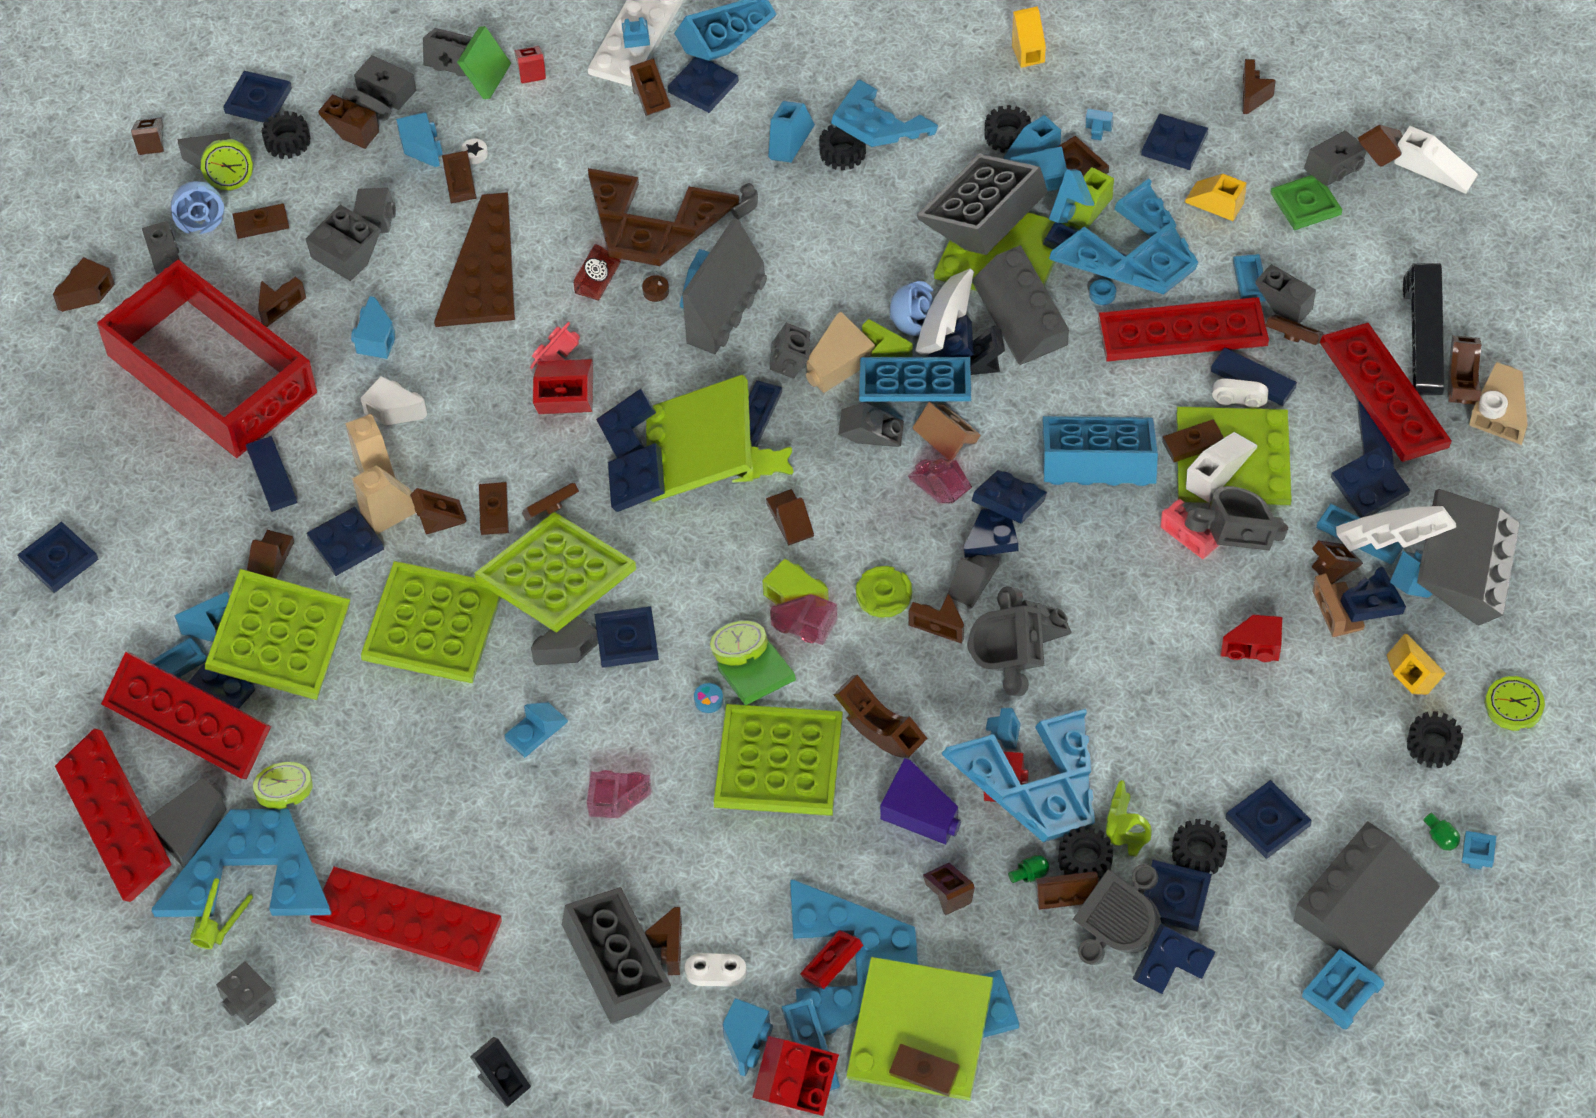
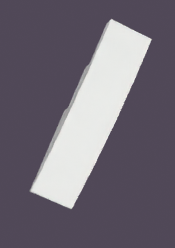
(945, 309)
(1400, 525)

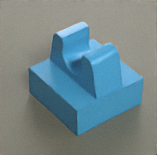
(635, 33)
(1099, 122)
(1005, 727)
(1478, 850)

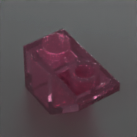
(941, 479)
(806, 617)
(616, 793)

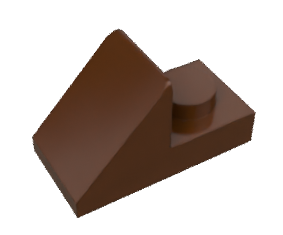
(649, 87)
(1255, 90)
(148, 136)
(1382, 144)
(277, 303)
(437, 511)
(790, 516)
(269, 554)
(1334, 560)
(944, 623)
(951, 887)
(667, 935)

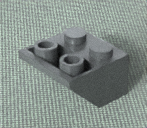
(343, 242)

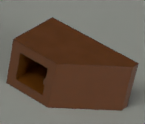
(350, 120)
(83, 286)

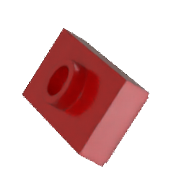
(831, 959)

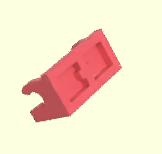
(1174, 523)

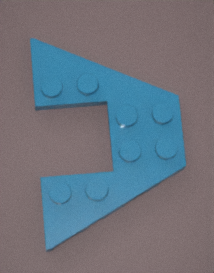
(1153, 265)
(1046, 805)
(248, 839)
(883, 937)

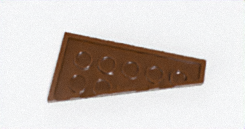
(483, 275)

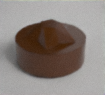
(655, 288)

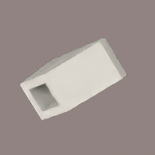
(392, 403)

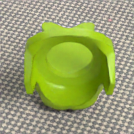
(766, 463)
(1120, 823)

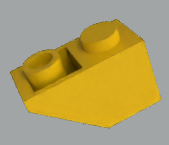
(1028, 37)
(1218, 195)
(1414, 666)

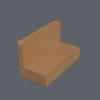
(944, 429)
(1328, 599)

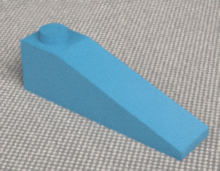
(723, 28)

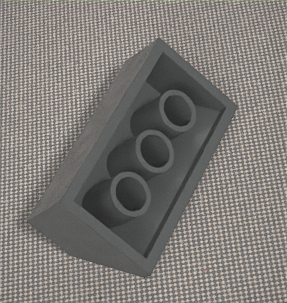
(1021, 306)
(614, 953)

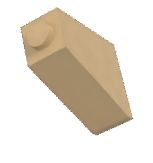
(837, 354)
(1514, 422)
(368, 445)
(382, 499)

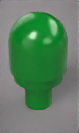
(1442, 833)
(1030, 869)

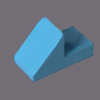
(1071, 190)
(199, 620)
(539, 724)

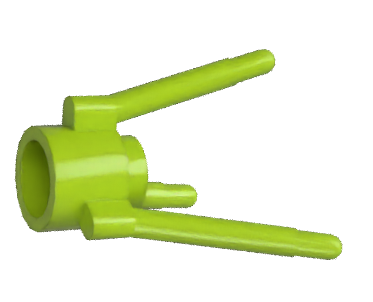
(205, 930)

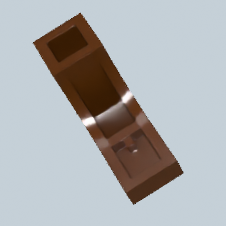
(1464, 370)
(877, 723)

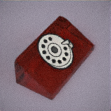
(595, 273)

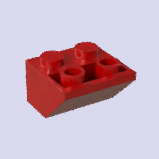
(563, 386)
(795, 1075)

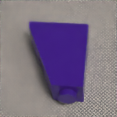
(919, 805)

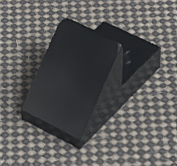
(985, 352)
(500, 1072)

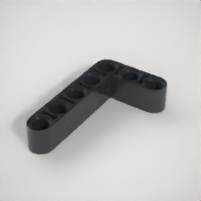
(1424, 287)

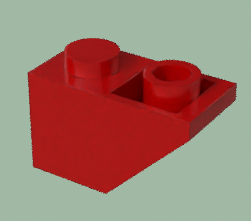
(1254, 639)

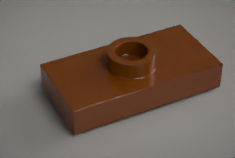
(459, 176)
(260, 221)
(1293, 330)
(1192, 440)
(551, 502)
(493, 508)
(1065, 890)
(924, 1070)

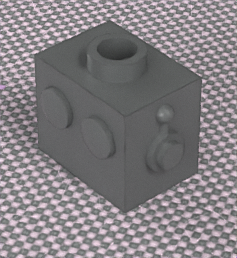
(376, 207)
(161, 245)
(790, 350)
(245, 993)

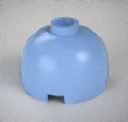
(195, 203)
(910, 307)

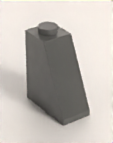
(189, 819)

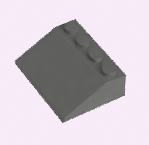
(984, 202)
(722, 289)
(1473, 561)
(1366, 897)

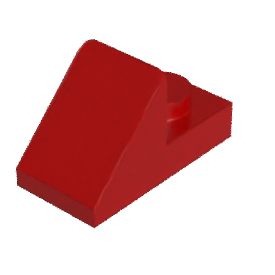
(530, 64)

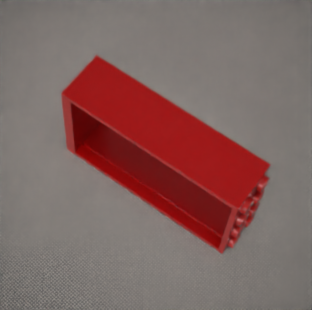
(252, 417)

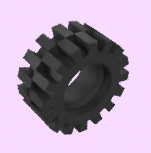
(1003, 118)
(283, 124)
(840, 157)
(1430, 753)
(1199, 833)
(1090, 840)

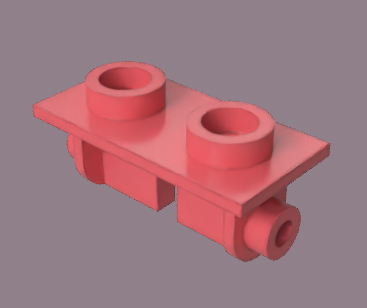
(561, 341)

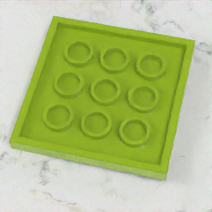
(1028, 233)
(702, 435)
(1265, 470)
(555, 571)
(431, 623)
(277, 634)
(778, 759)
(922, 1009)

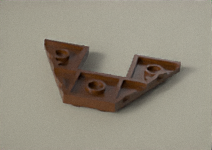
(647, 238)

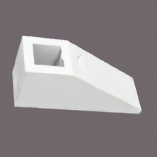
(1432, 159)
(1218, 465)

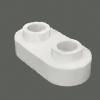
(1240, 393)
(715, 969)

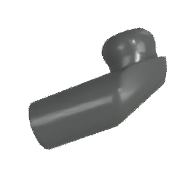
(748, 203)

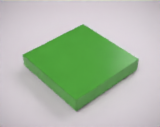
(484, 62)
(1306, 202)
(758, 676)

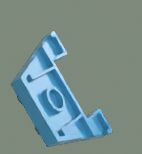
(872, 125)

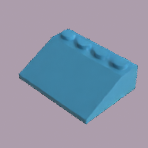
(915, 379)
(1099, 450)

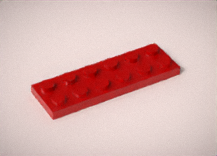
(1183, 329)
(1385, 392)
(186, 715)
(112, 815)
(408, 919)

